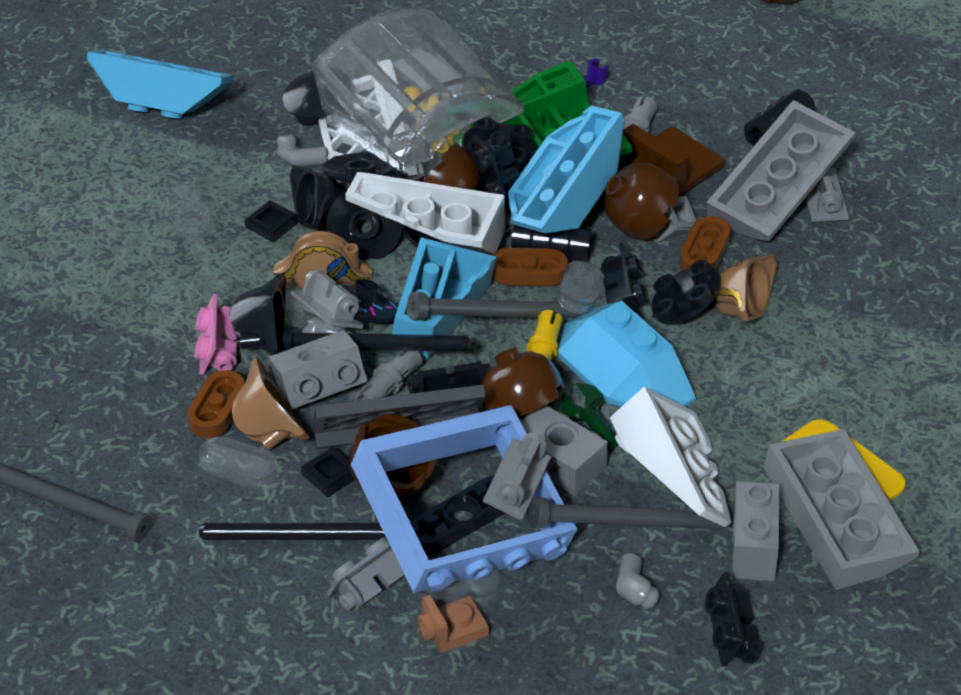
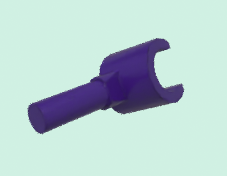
(595, 75)

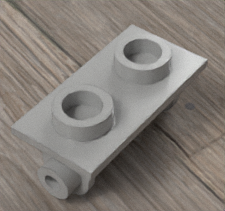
(826, 199)
(328, 301)
(518, 475)
(357, 580)

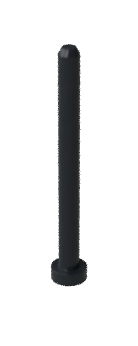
(292, 338)
(291, 531)

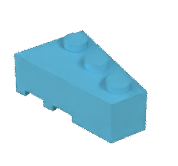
(442, 273)

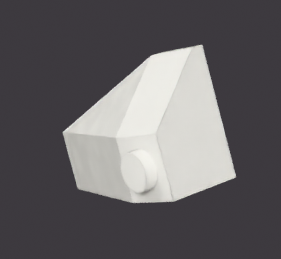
(443, 212)
(674, 449)

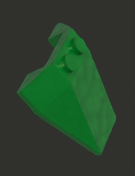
(551, 101)

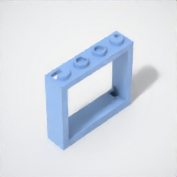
(435, 442)

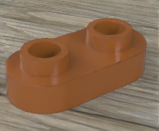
(705, 241)
(529, 266)
(211, 410)

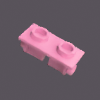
(217, 342)

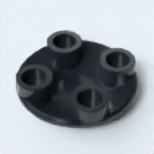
(303, 99)
(519, 135)
(685, 293)

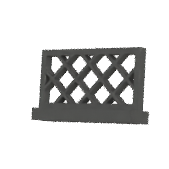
(340, 422)

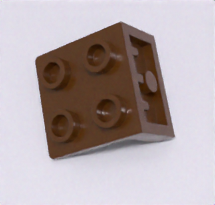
(673, 152)

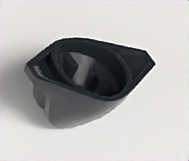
(313, 195)
(260, 316)

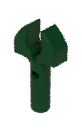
(590, 413)

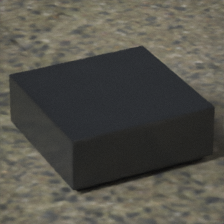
(271, 221)
(328, 471)

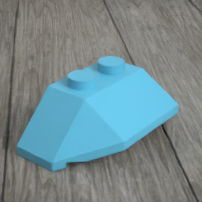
(156, 83)
(568, 172)
(622, 355)

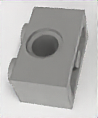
(318, 369)
(574, 451)
(755, 531)

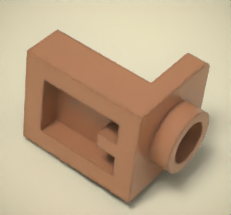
(451, 623)

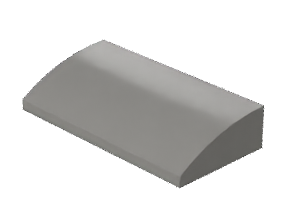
(779, 172)
(839, 508)

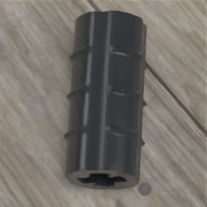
(763, 120)
(572, 242)

